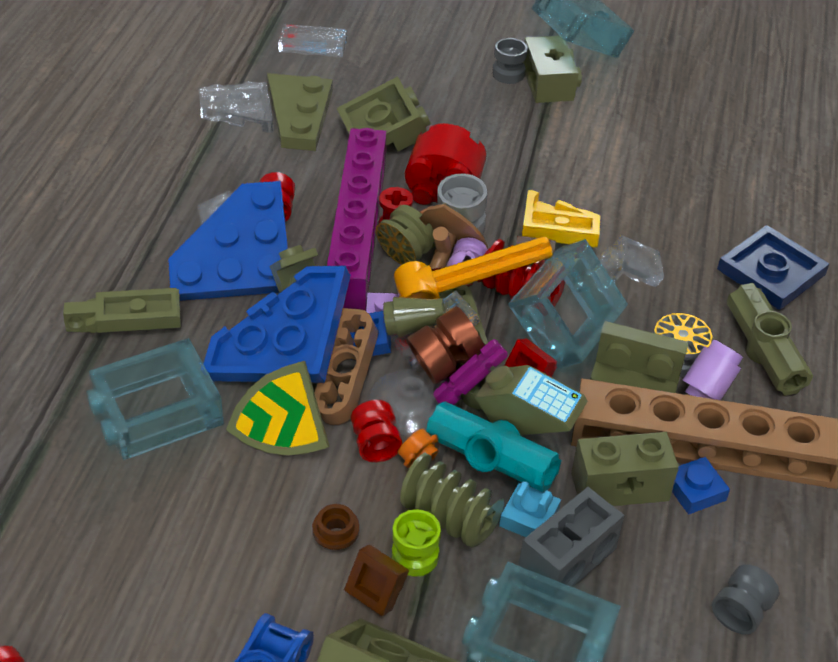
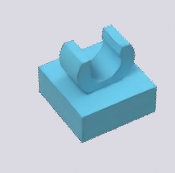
(528, 509)

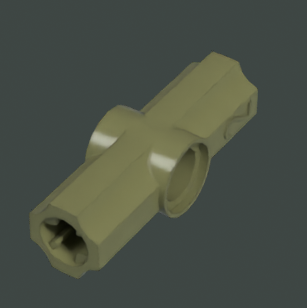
(769, 339)

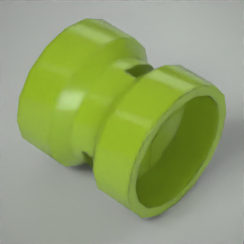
(416, 541)

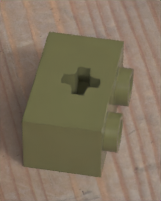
(551, 69)
(626, 468)

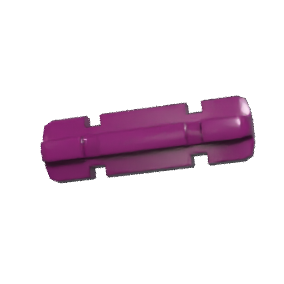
(471, 373)

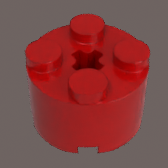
(439, 154)

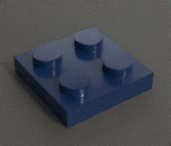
(774, 266)

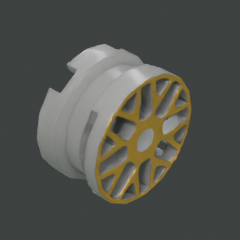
(697, 335)

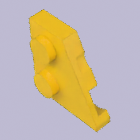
(560, 222)

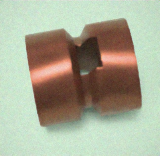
(445, 345)

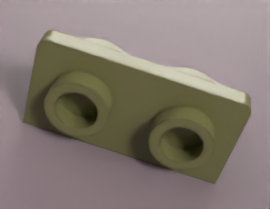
(638, 358)

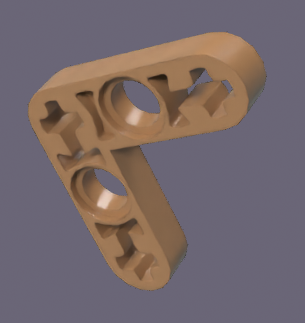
(352, 382)

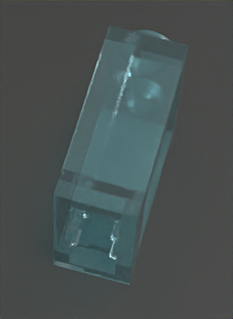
(586, 24)
(592, 289)
(163, 425)
(548, 599)

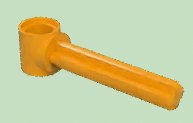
(418, 281)

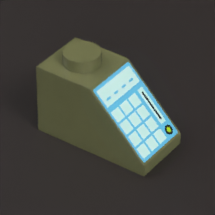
(530, 400)

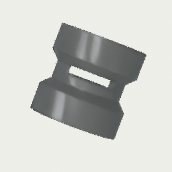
(509, 63)
(743, 602)

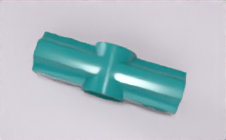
(494, 446)

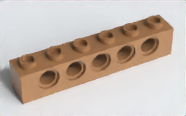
(726, 433)

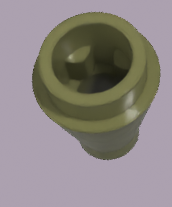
(409, 315)

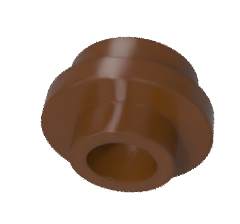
(335, 517)

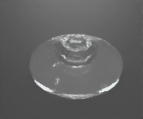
(410, 396)

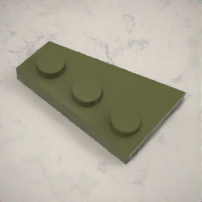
(299, 108)

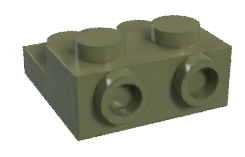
(388, 109)

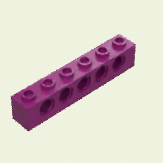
(359, 211)

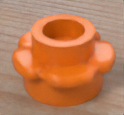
(416, 445)

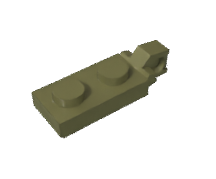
(124, 311)

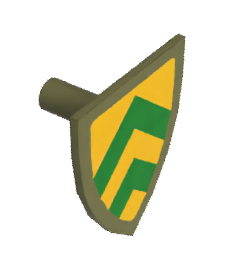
(280, 414)

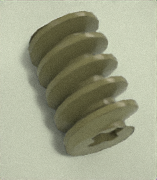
(451, 505)

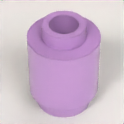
(713, 371)

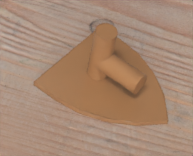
(448, 229)

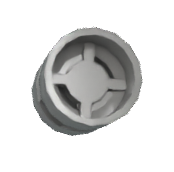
(466, 196)

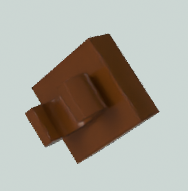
(376, 580)

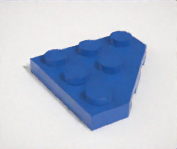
(233, 247)
(283, 329)

